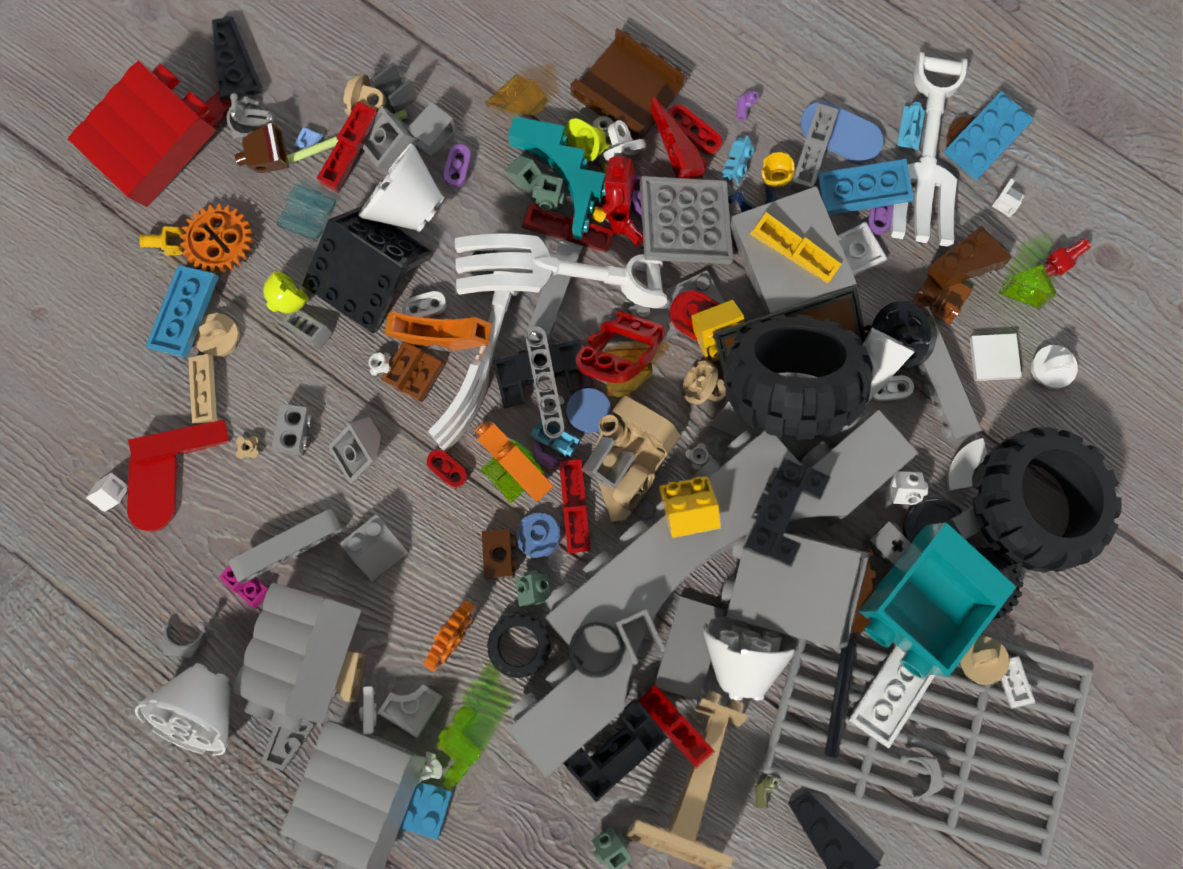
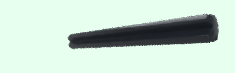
(840, 700)

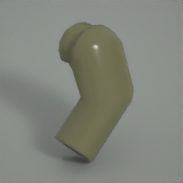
(763, 788)

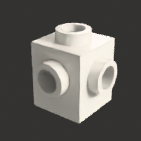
(908, 488)

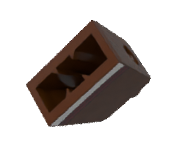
(264, 150)

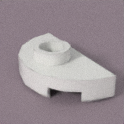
(368, 711)

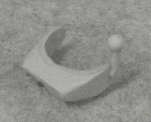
(243, 115)
(236, 128)
(185, 651)
(933, 767)

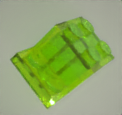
(460, 746)

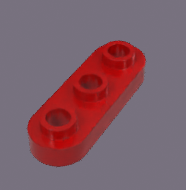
(705, 132)

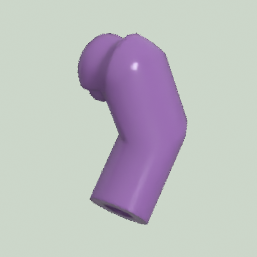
(744, 103)
(542, 459)

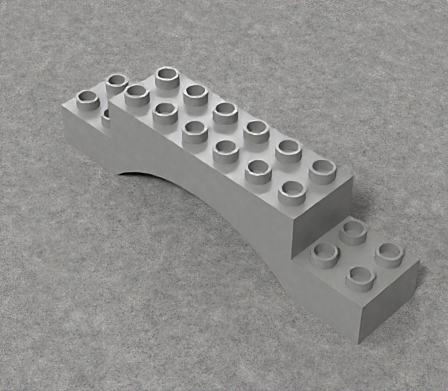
(657, 564)

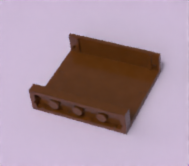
(625, 82)

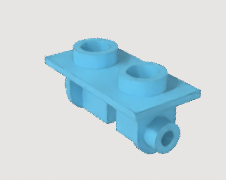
(911, 126)
(737, 168)
(564, 444)

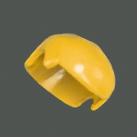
(778, 169)

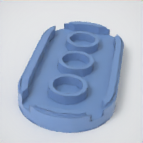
(851, 135)

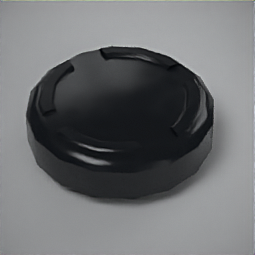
(926, 513)

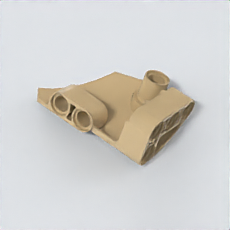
(645, 435)

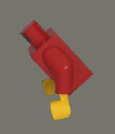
(619, 186)

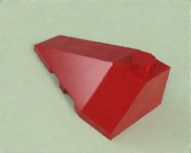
(680, 150)

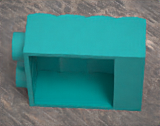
(935, 601)

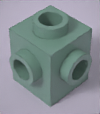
(549, 193)
(532, 588)
(611, 849)

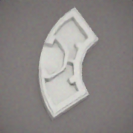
(964, 463)

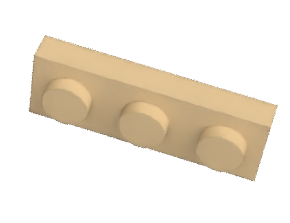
(202, 389)

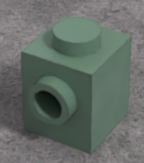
(524, 173)

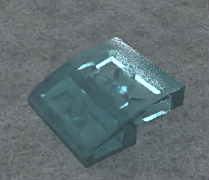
(306, 212)

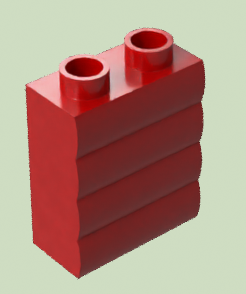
(143, 132)

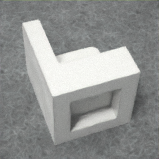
(1008, 199)
(107, 492)

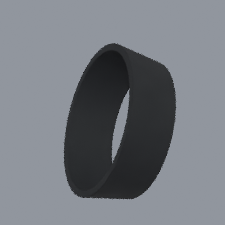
(589, 673)

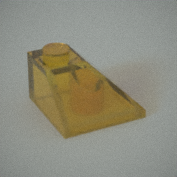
(518, 96)
(629, 387)

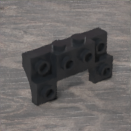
(516, 371)
(777, 508)
(619, 754)

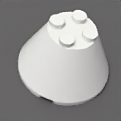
(405, 194)
(747, 656)
(191, 710)

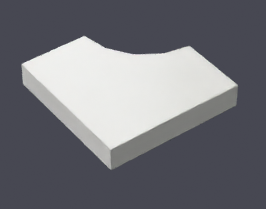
(412, 710)

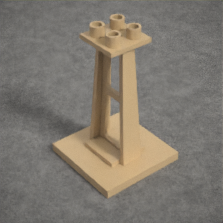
(682, 831)

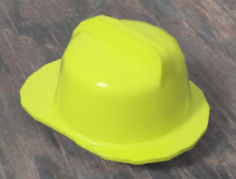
(586, 137)

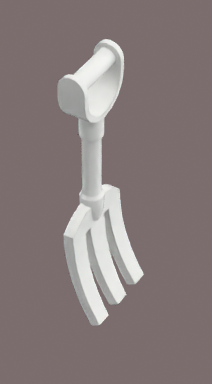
(927, 173)
(538, 266)
(473, 390)

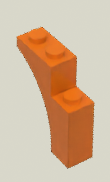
(448, 333)
(512, 459)

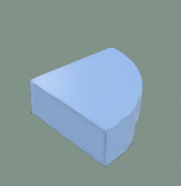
(307, 138)

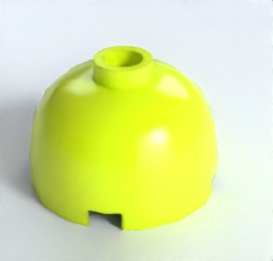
(283, 294)

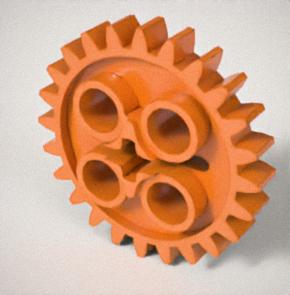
(233, 226)
(450, 636)

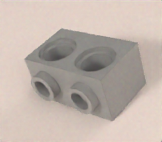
(285, 429)

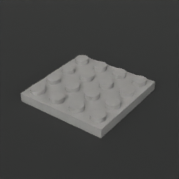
(685, 220)

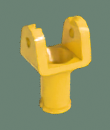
(161, 240)

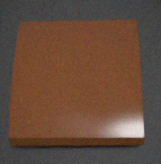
(413, 372)

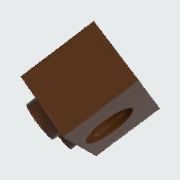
(491, 542)

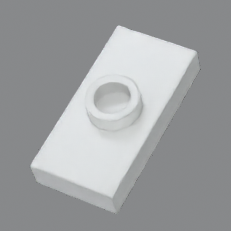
(1016, 685)

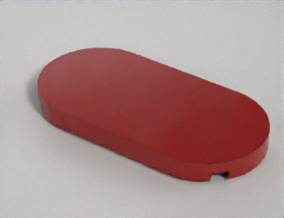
(685, 306)
(152, 493)

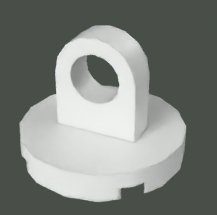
(622, 142)
(1054, 367)

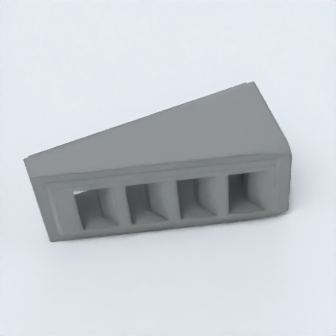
(316, 337)

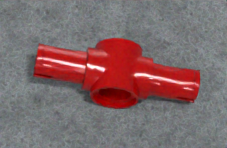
(625, 226)
(1065, 258)

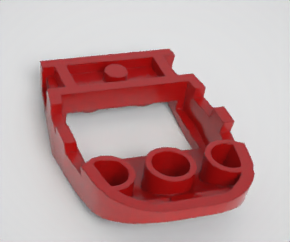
(611, 368)

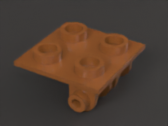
(944, 302)

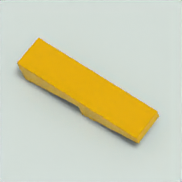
(793, 247)

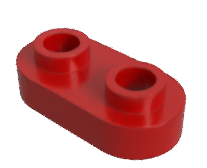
(447, 469)

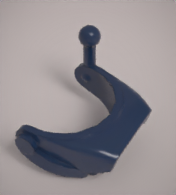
(745, 206)

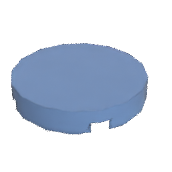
(586, 409)
(538, 535)

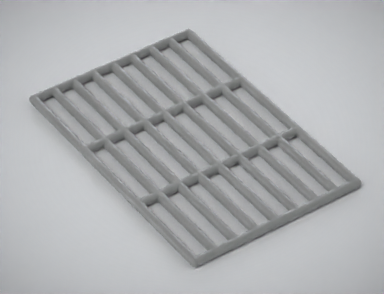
(967, 757)

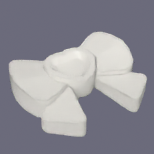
(431, 768)

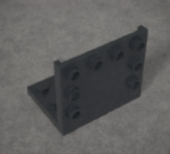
(361, 266)

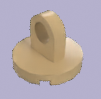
(360, 90)
(217, 335)
(701, 382)
(985, 661)

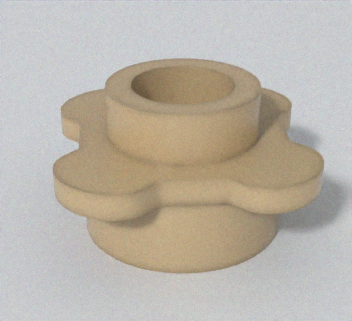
(252, 442)

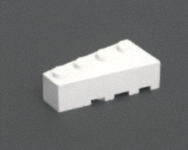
(886, 356)

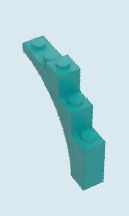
(550, 144)

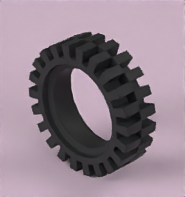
(1009, 571)

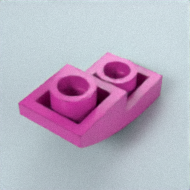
(251, 591)

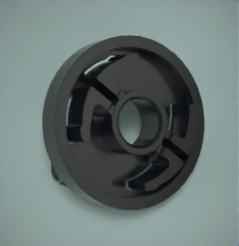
(920, 337)

